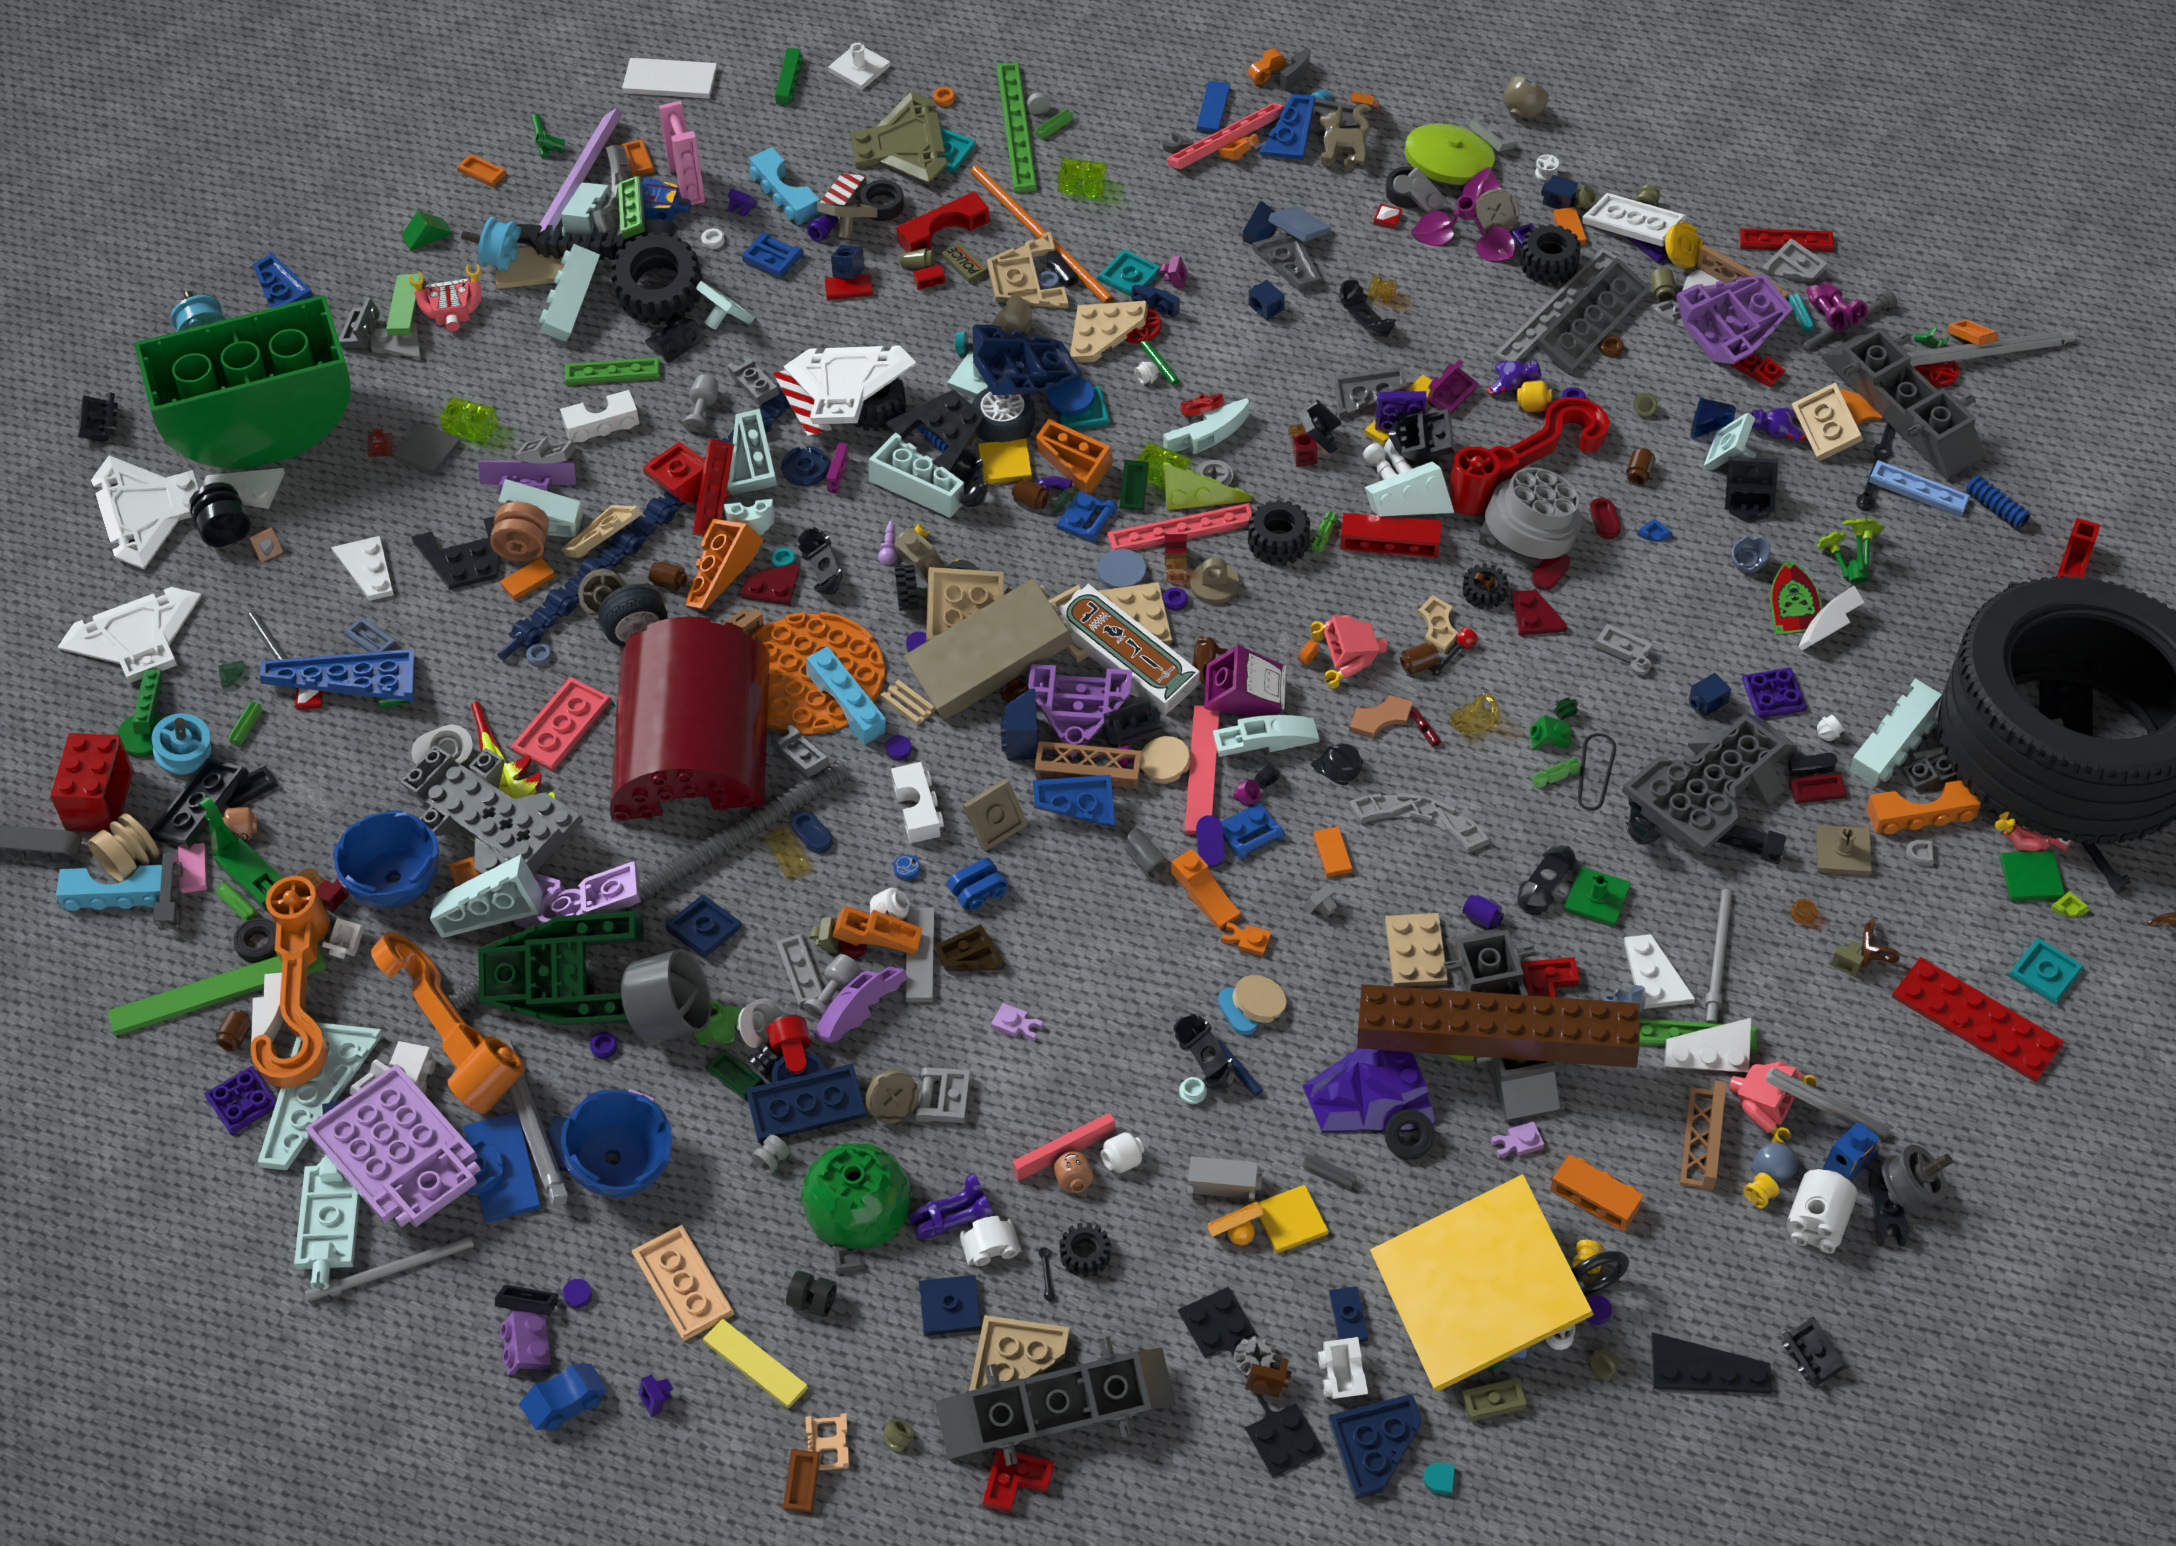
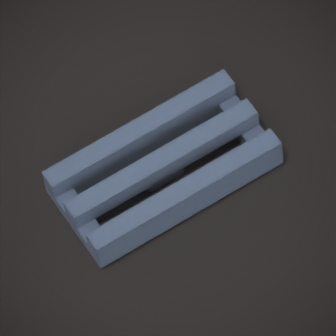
(349, 633)

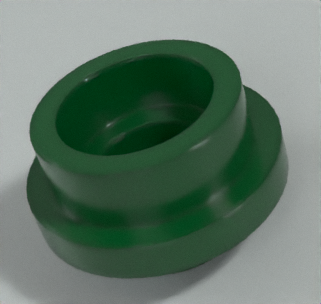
(1566, 708)

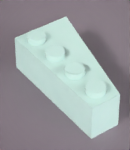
(488, 899)

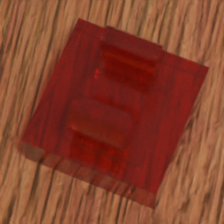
(380, 444)

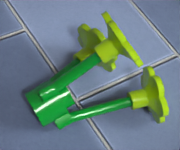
(1858, 569)

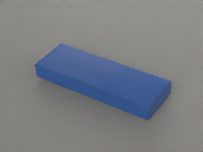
(1213, 107)

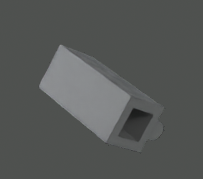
(1223, 1178)

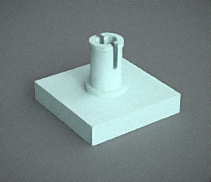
(723, 305)
(967, 378)
(1730, 442)

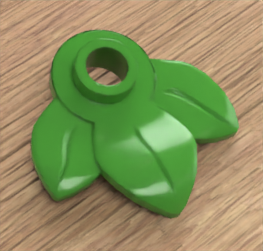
(721, 1025)

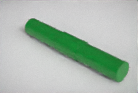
(537, 124)
(1160, 362)

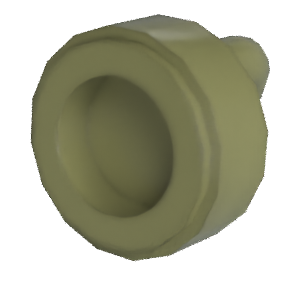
(1585, 198)
(1645, 404)
(1604, 1363)
(898, 1432)

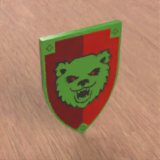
(1793, 599)

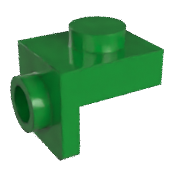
(1550, 731)

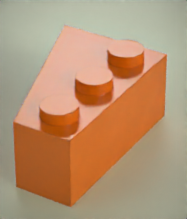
(1075, 455)

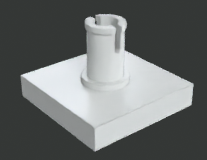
(859, 66)

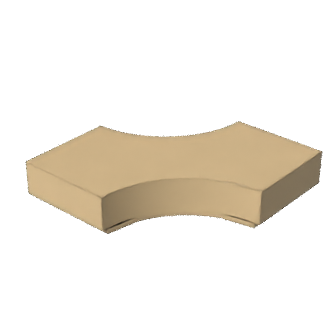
(1440, 631)

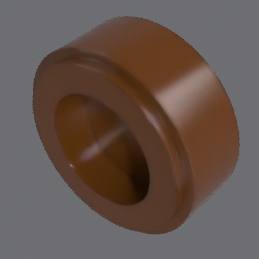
(1611, 346)

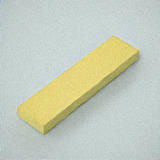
(755, 1363)

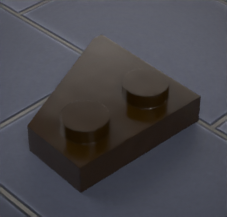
(969, 952)

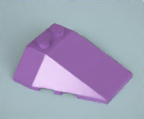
(1732, 316)

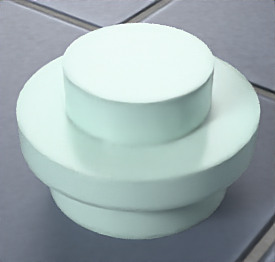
(1193, 1090)

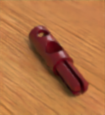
(1430, 735)

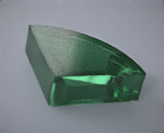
(1067, 495)
(231, 673)

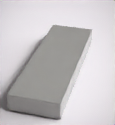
(799, 968)

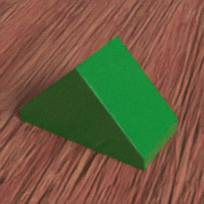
(424, 230)

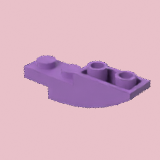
(852, 1003)

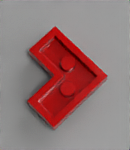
(1544, 975)
(1004, 1480)

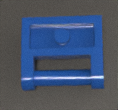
(769, 259)
(1081, 512)
(1248, 824)

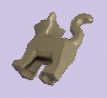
(1345, 140)

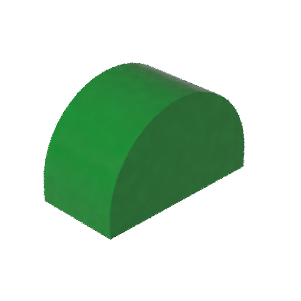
(248, 385)

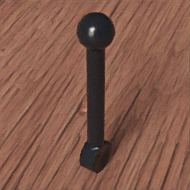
(1044, 1254)

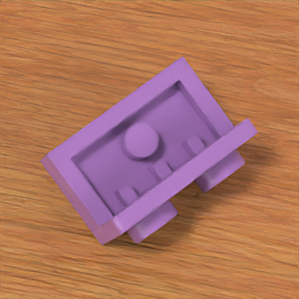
(525, 1342)

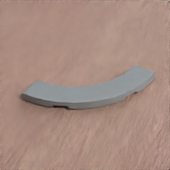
(609, 216)
(1422, 809)

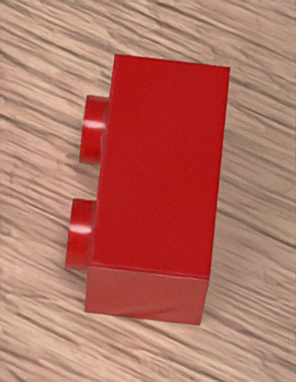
(929, 277)

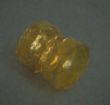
(1382, 289)

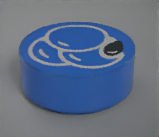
(906, 867)

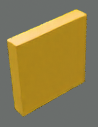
(1005, 461)
(1291, 1219)

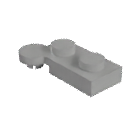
(1492, 133)
(1420, 190)
(1626, 647)

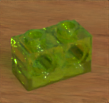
(1082, 177)
(468, 419)
(1156, 456)

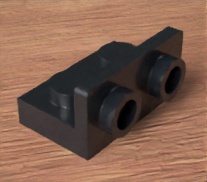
(1319, 424)

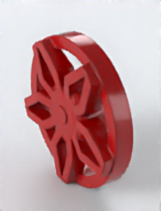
(1155, 322)
(1940, 370)
(1202, 404)

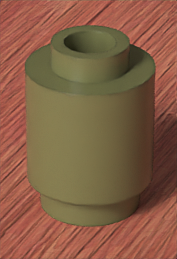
(1663, 284)

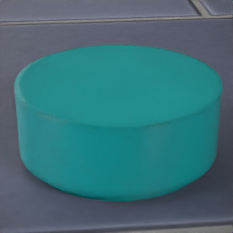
(961, 342)
(783, 557)

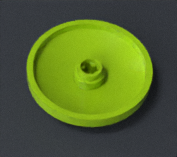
(1448, 153)

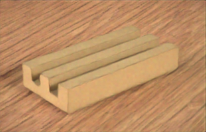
(886, 697)

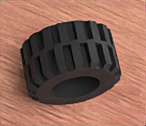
(1550, 254)
(878, 412)
(1274, 546)

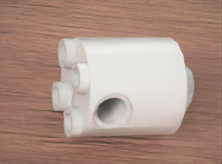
(1821, 1210)

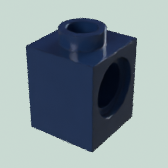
(1559, 192)
(847, 262)
(1266, 300)
(1709, 694)

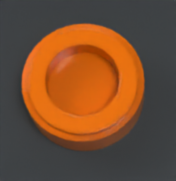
(944, 96)
(1309, 651)

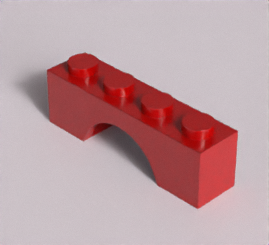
(963, 212)
(2078, 548)

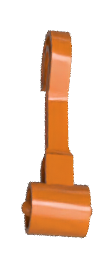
(300, 925)
(483, 1064)

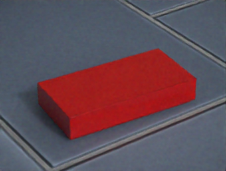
(848, 288)

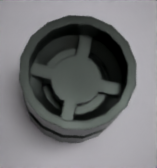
(802, 1289)

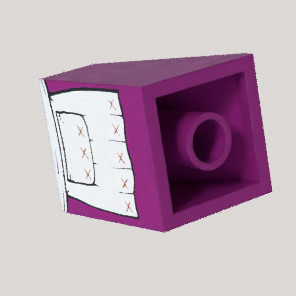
(1245, 684)

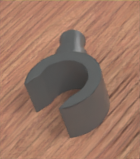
(1181, 143)

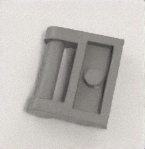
(952, 1095)

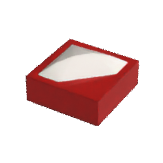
(1387, 216)
(308, 699)

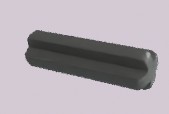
(1329, 1171)

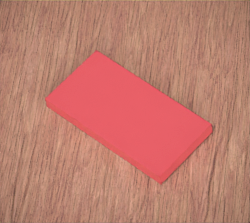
(561, 724)

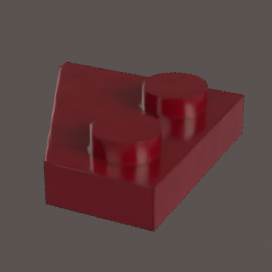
(772, 585)
(1535, 614)

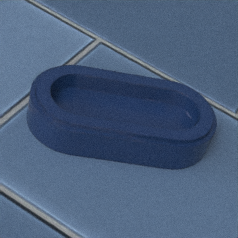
(811, 832)

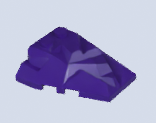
(1367, 1091)

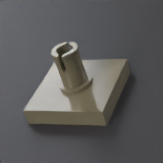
(846, 215)
(995, 814)
(1843, 850)

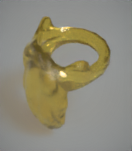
(1475, 717)

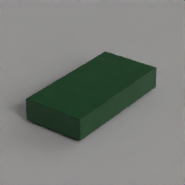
(1134, 485)
(733, 1073)

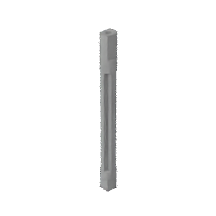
(537, 1139)

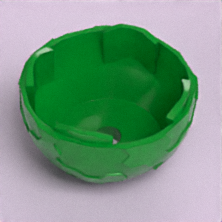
(861, 1210)

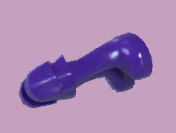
(937, 1225)

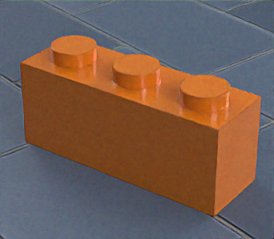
(1596, 1192)

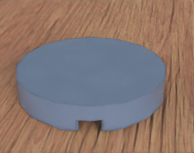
(1121, 569)

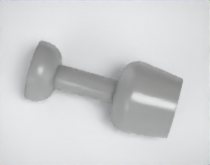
(704, 394)
(838, 974)

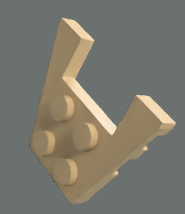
(1015, 273)

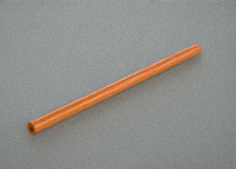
(1038, 231)

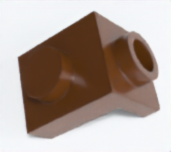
(1268, 1380)

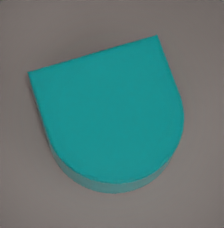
(1439, 1478)

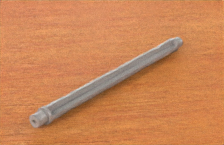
(1998, 347)

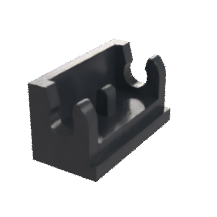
(1132, 723)

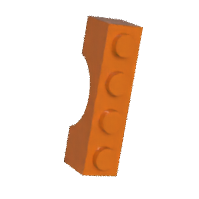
(1893, 813)

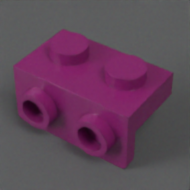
(1451, 388)

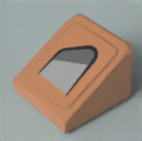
(266, 545)

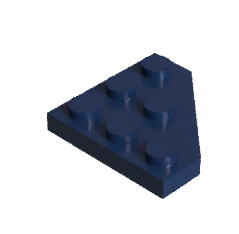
(1374, 1441)

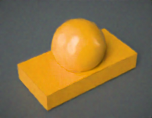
(1237, 1224)

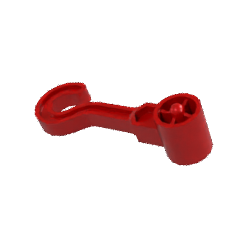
(1481, 470)

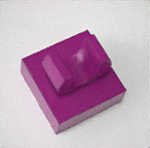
(1175, 272)

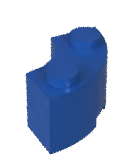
(563, 1396)

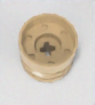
(127, 844)

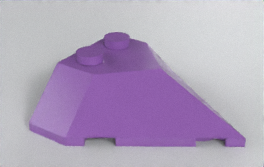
(1078, 703)

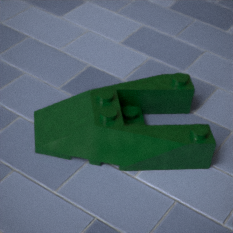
(545, 968)

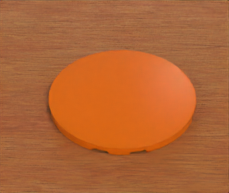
(792, 694)

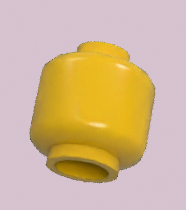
(1534, 396)

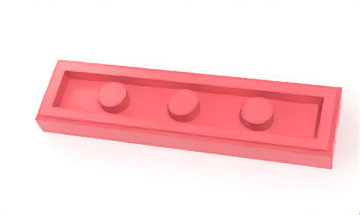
(1073, 1141)

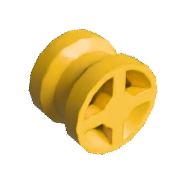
(1761, 1190)
(1586, 1249)

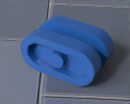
(976, 883)

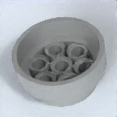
(1535, 513)

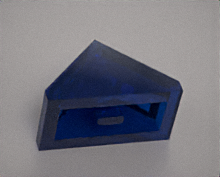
(1711, 416)

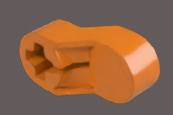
(1262, 69)

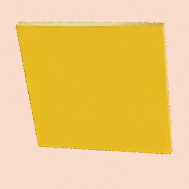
(1480, 1283)

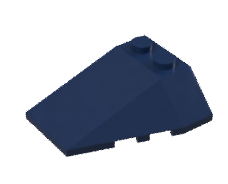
(1020, 363)

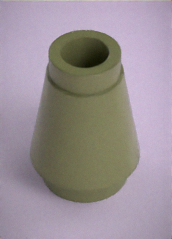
(918, 259)

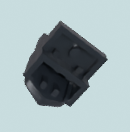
(1423, 436)
(1751, 487)

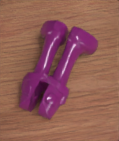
(1838, 316)

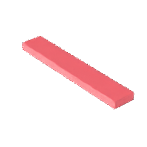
(1225, 136)
(1192, 525)
(1201, 768)

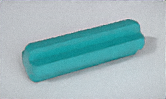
(1801, 313)

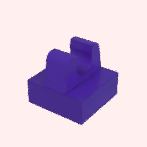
(741, 199)
(654, 1393)

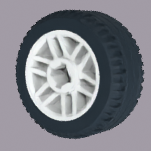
(1006, 416)
(630, 611)

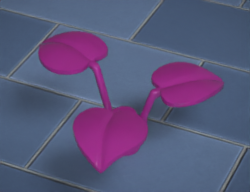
(1436, 226)

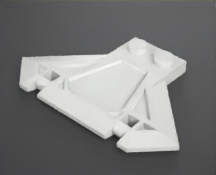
(845, 378)
(141, 507)
(134, 633)

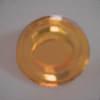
(1804, 911)

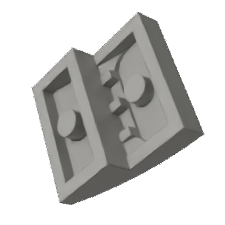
(541, 452)

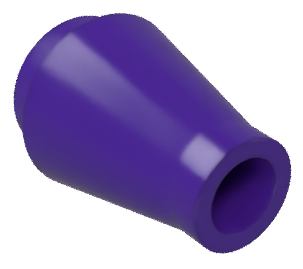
(821, 227)

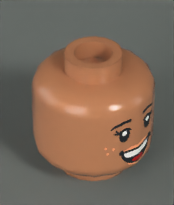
(241, 822)
(1072, 1171)

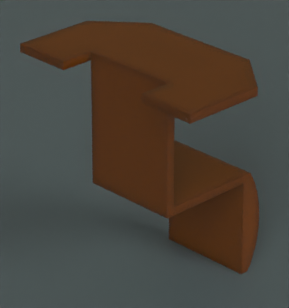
(1479, 576)

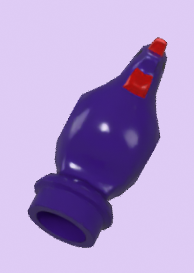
(1513, 375)
(1777, 423)

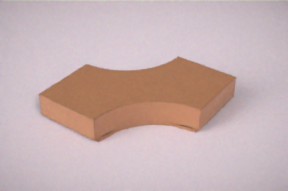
(1370, 720)

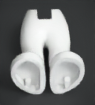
(1375, 456)

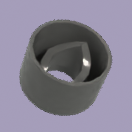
(666, 997)

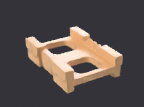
(829, 1443)

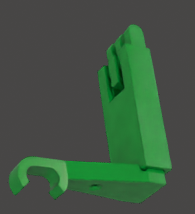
(238, 859)

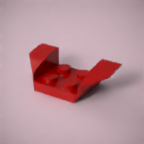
(678, 472)

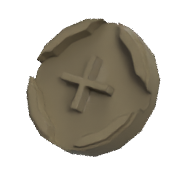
(1497, 209)
(1214, 581)
(892, 1096)

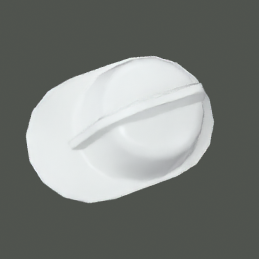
(450, 738)
(755, 1019)

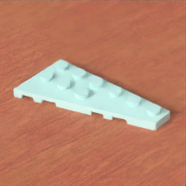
(303, 1103)

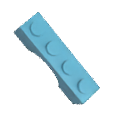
(797, 202)
(861, 713)
(79, 890)

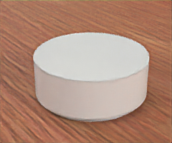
(712, 238)

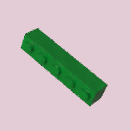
(788, 76)
(147, 702)

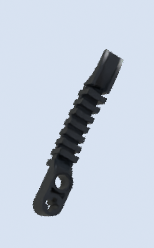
(556, 245)

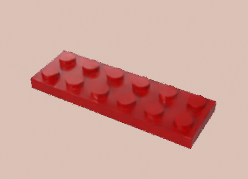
(1978, 1019)

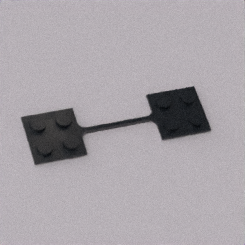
(1281, 1436)

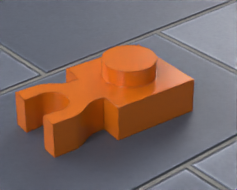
(1237, 148)
(1250, 940)

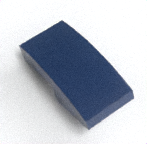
(1156, 298)

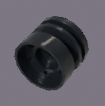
(219, 514)

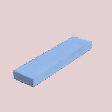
(1919, 488)

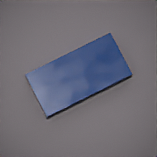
(517, 1189)

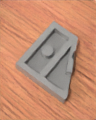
(1795, 263)
(396, 345)

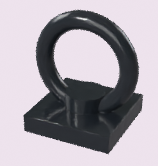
(1597, 1260)

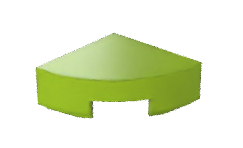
(2070, 905)

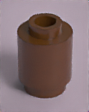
(1640, 466)
(1030, 494)
(668, 575)
(1419, 658)
(233, 1030)

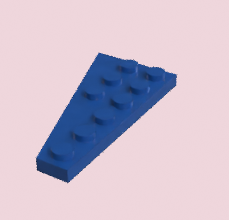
(365, 674)

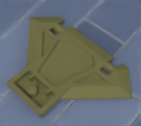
(904, 140)

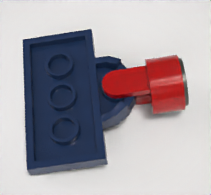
(801, 1089)

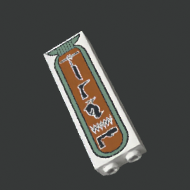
(1124, 644)

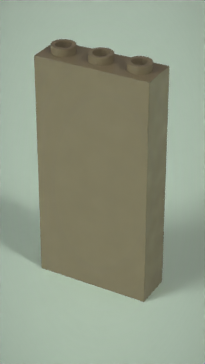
(989, 648)

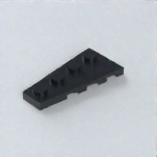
(1702, 1368)

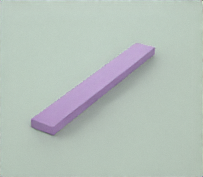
(581, 169)

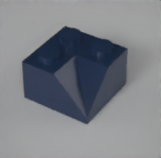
(1020, 727)

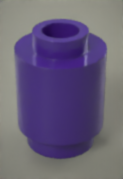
(1483, 911)

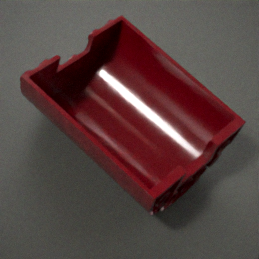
(690, 718)

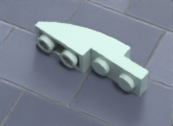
(1213, 429)
(1269, 731)

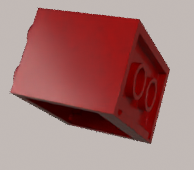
(91, 782)

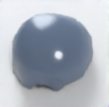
(1750, 550)
(1636, 995)
(1776, 1161)

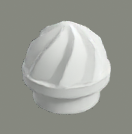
(1146, 372)
(1829, 728)

